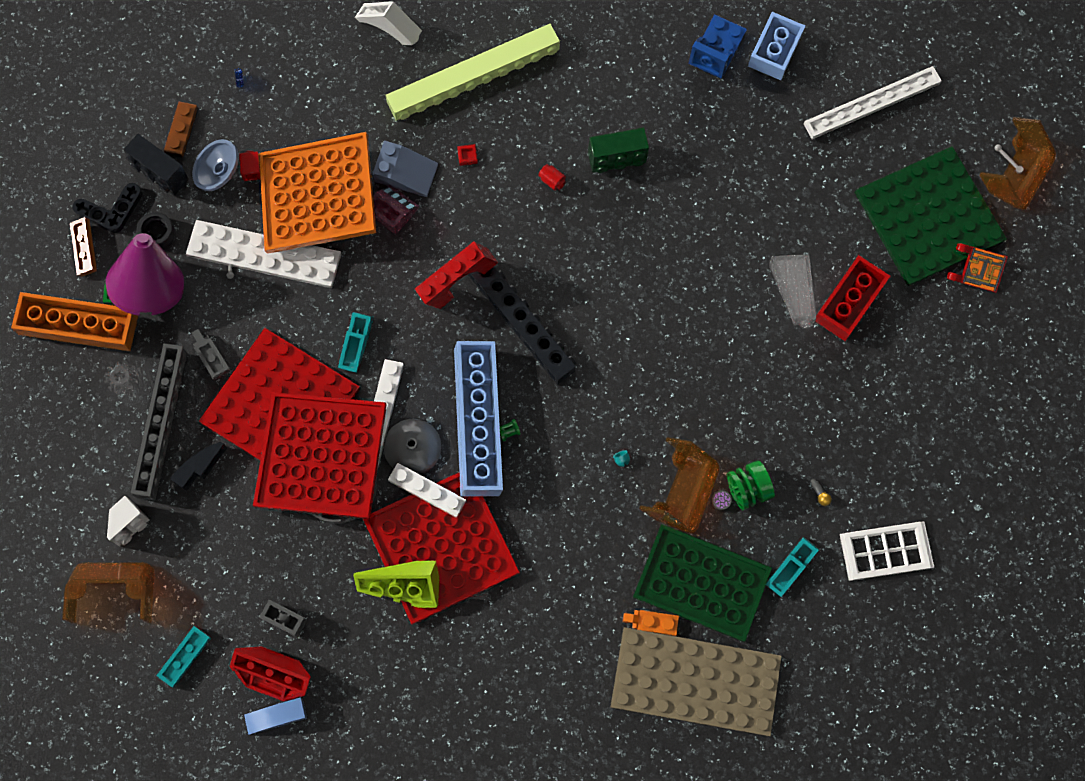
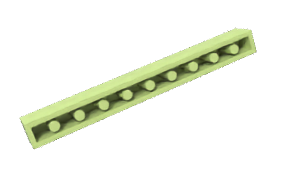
(473, 72)

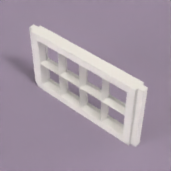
(922, 545)

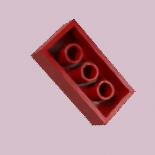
(851, 298)

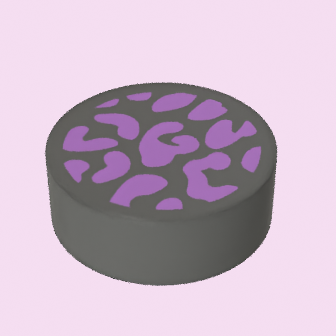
(721, 500)

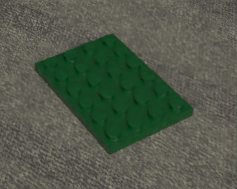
(702, 583)

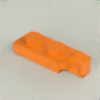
(653, 622)

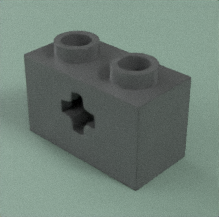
(283, 618)

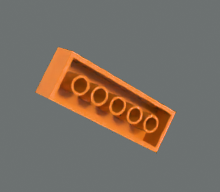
(74, 321)

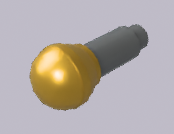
(823, 497)

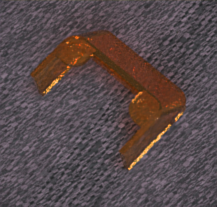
(1034, 154)
(690, 487)
(136, 575)

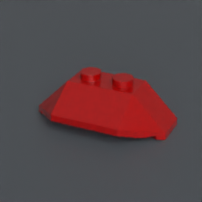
(270, 672)

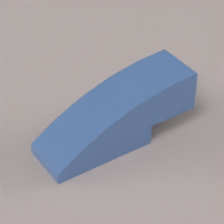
(275, 716)

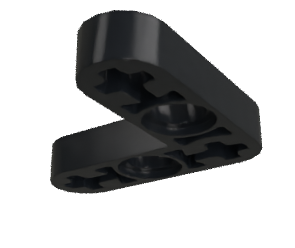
(110, 216)

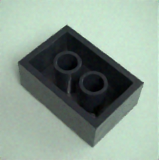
(155, 164)

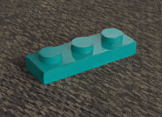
(183, 657)

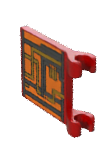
(981, 269)

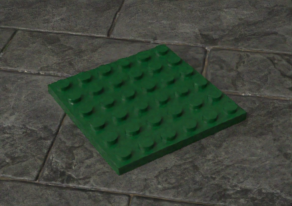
(927, 213)

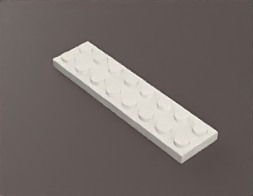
(246, 251)

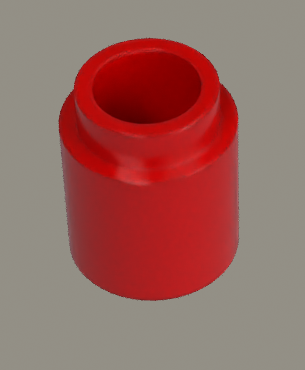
(552, 177)

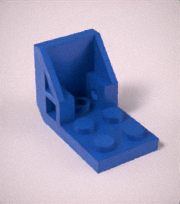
(717, 46)

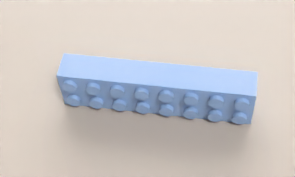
(478, 419)

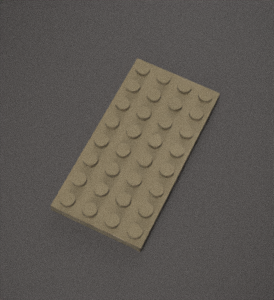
(696, 681)

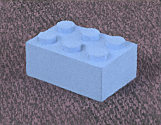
(776, 46)

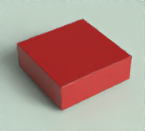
(467, 155)

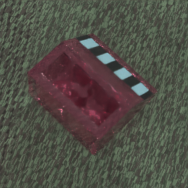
(393, 208)

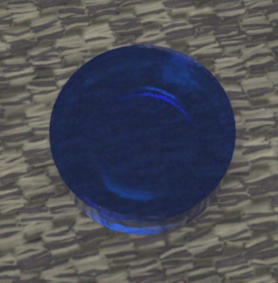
(239, 77)

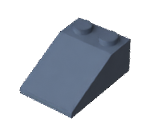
(404, 169)

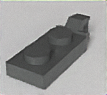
(210, 355)

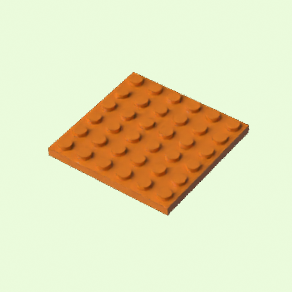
(317, 193)

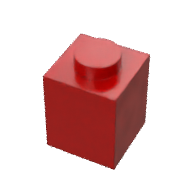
(250, 165)

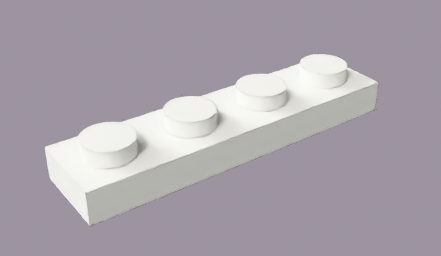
(427, 490)

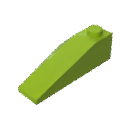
(409, 582)

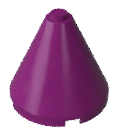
(144, 278)

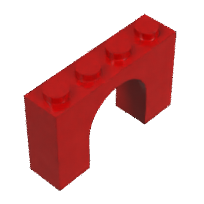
(473, 258)

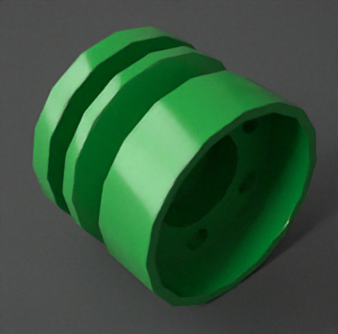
(753, 483)

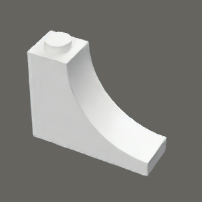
(391, 20)

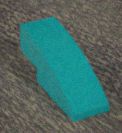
(355, 341)
(792, 566)

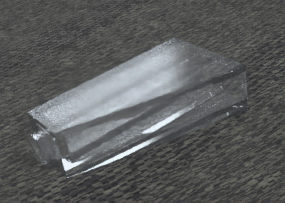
(796, 287)

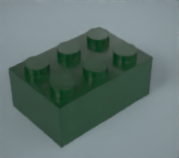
(618, 150)

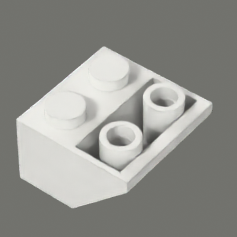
(124, 521)

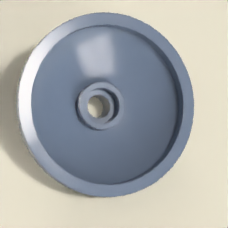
(215, 165)

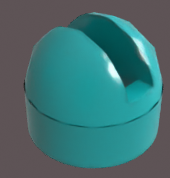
(622, 458)

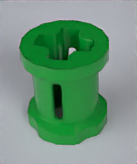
(509, 430)

